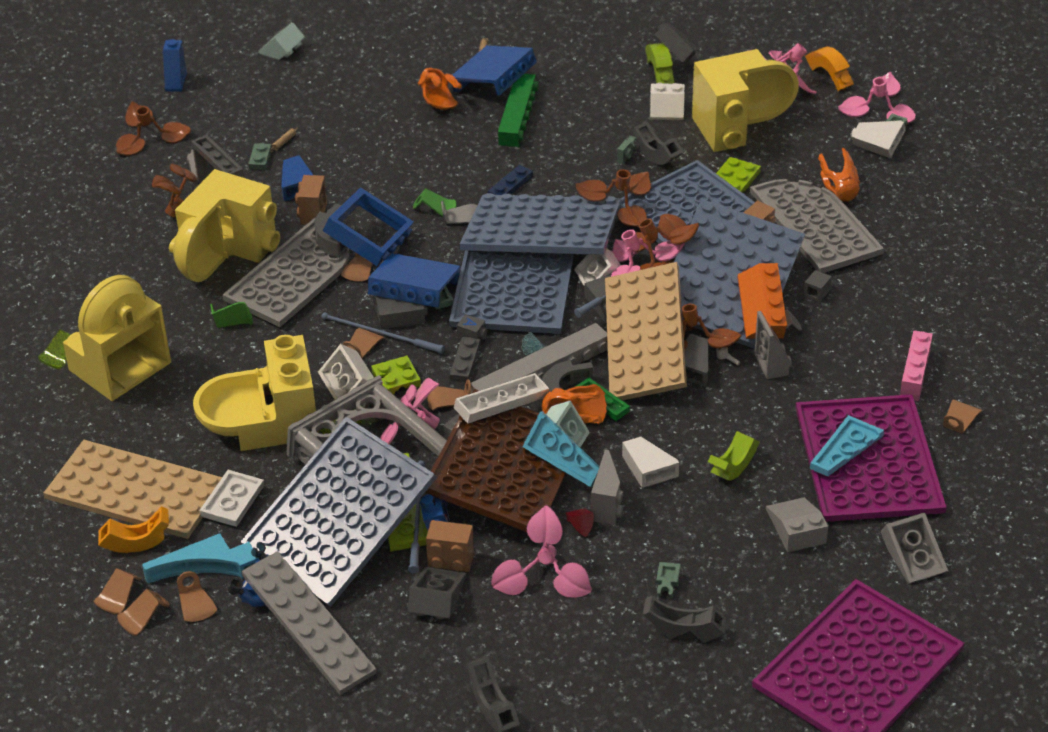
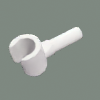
(723, 354)

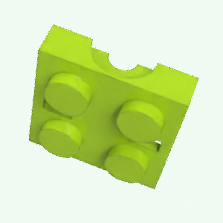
(397, 374)

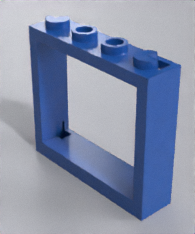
(357, 242)

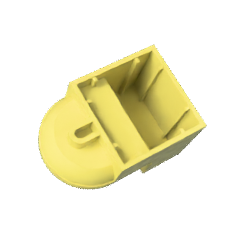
(739, 92)
(222, 220)
(118, 338)
(237, 404)

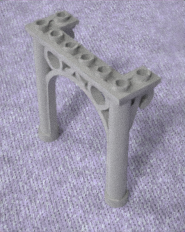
(375, 402)

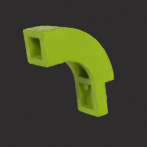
(662, 63)
(735, 458)

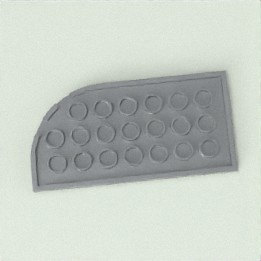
(830, 229)
(288, 278)

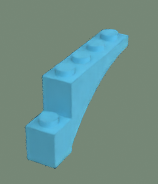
(205, 556)

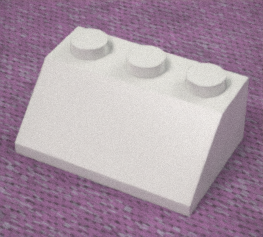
(344, 371)

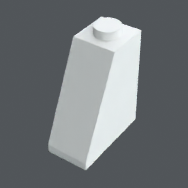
(878, 136)
(649, 462)

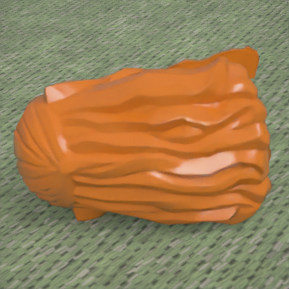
(436, 90)
(845, 182)
(587, 400)

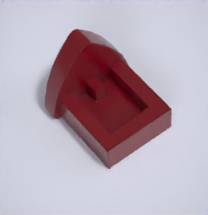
(581, 520)

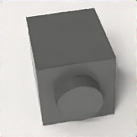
(817, 286)
(471, 327)

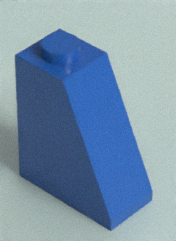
(174, 65)
(292, 174)

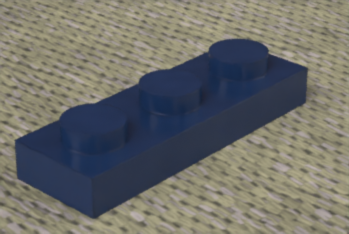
(512, 181)

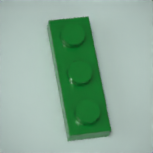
(615, 407)

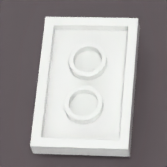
(232, 498)

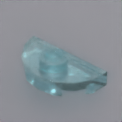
(531, 344)

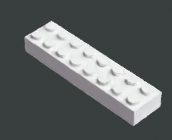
(500, 398)

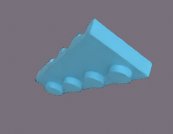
(846, 443)
(557, 448)

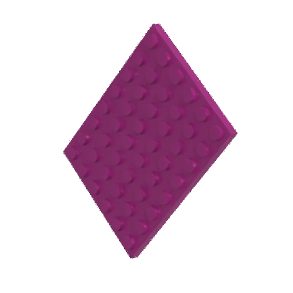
(887, 477)
(858, 663)

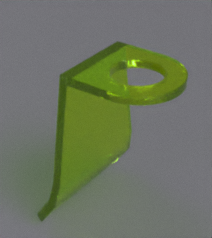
(54, 354)

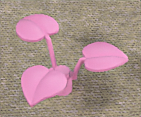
(794, 55)
(882, 86)
(627, 249)
(423, 391)
(544, 528)

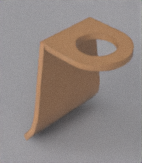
(357, 269)
(363, 341)
(446, 397)
(960, 416)
(116, 592)
(194, 600)
(140, 611)

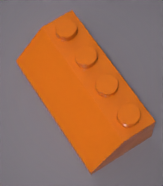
(762, 292)

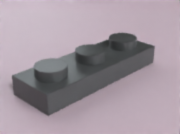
(465, 359)

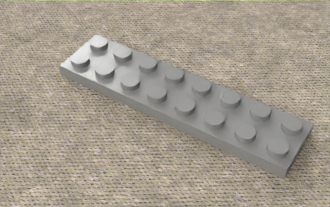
(309, 622)

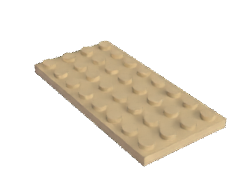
(645, 332)
(132, 487)

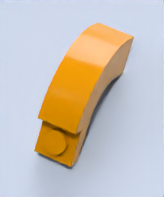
(834, 63)
(134, 538)

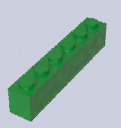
(517, 111)

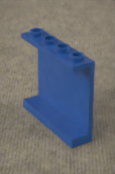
(497, 66)
(412, 279)

